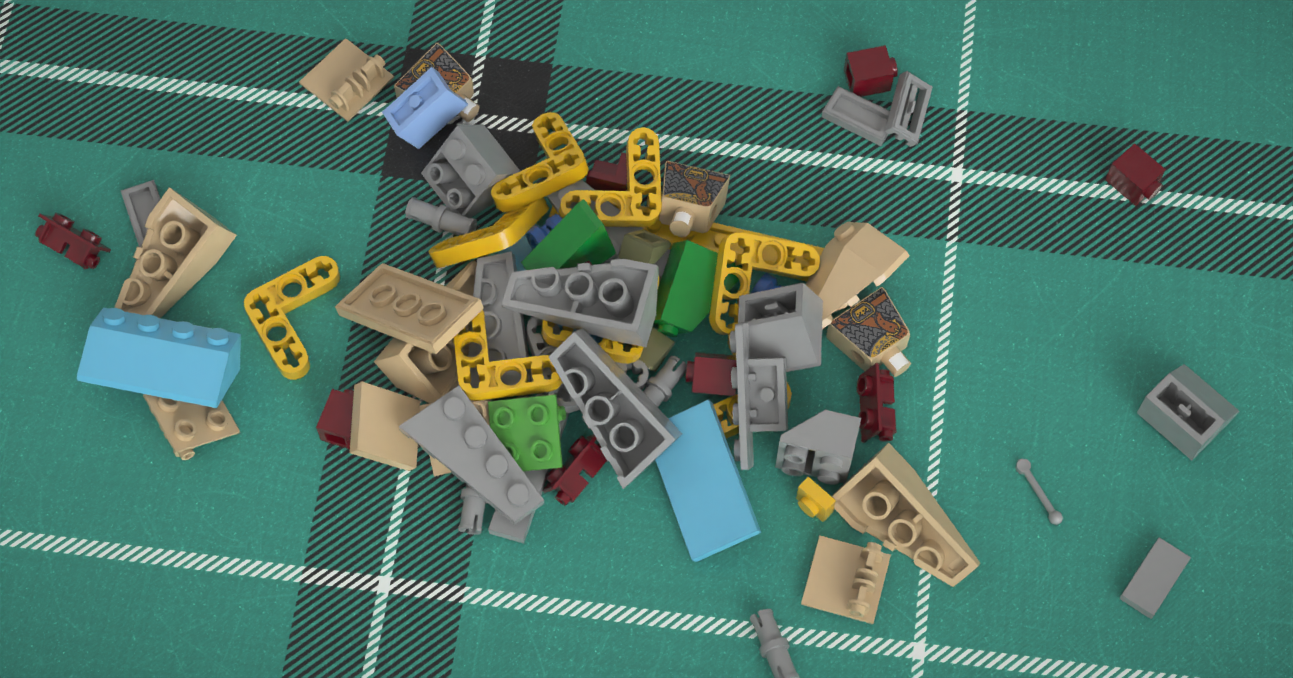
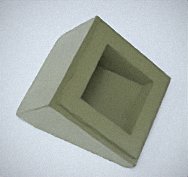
(643, 247)
(656, 350)

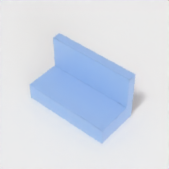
(424, 109)

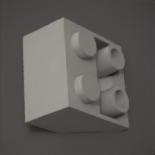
(468, 169)
(784, 325)
(1187, 411)
(820, 447)

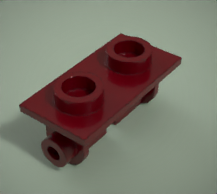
(83, 245)
(874, 389)
(567, 480)

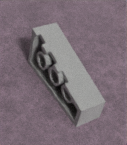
(613, 406)

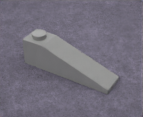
(603, 299)

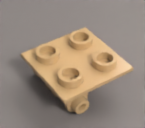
(347, 79)
(190, 424)
(846, 579)

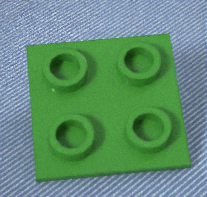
(529, 430)

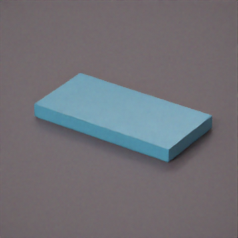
(705, 484)

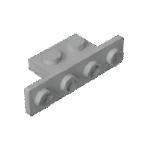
(760, 395)

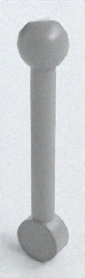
(1023, 467)

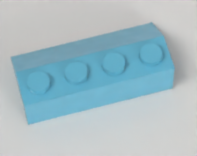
(160, 357)

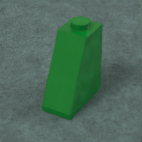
(572, 242)
(687, 288)

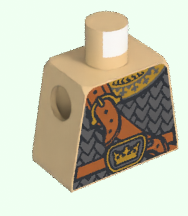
(453, 74)
(691, 198)
(872, 333)

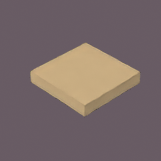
(376, 426)

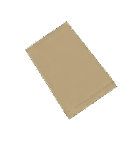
(409, 308)

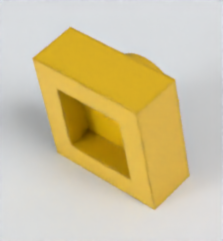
(814, 500)

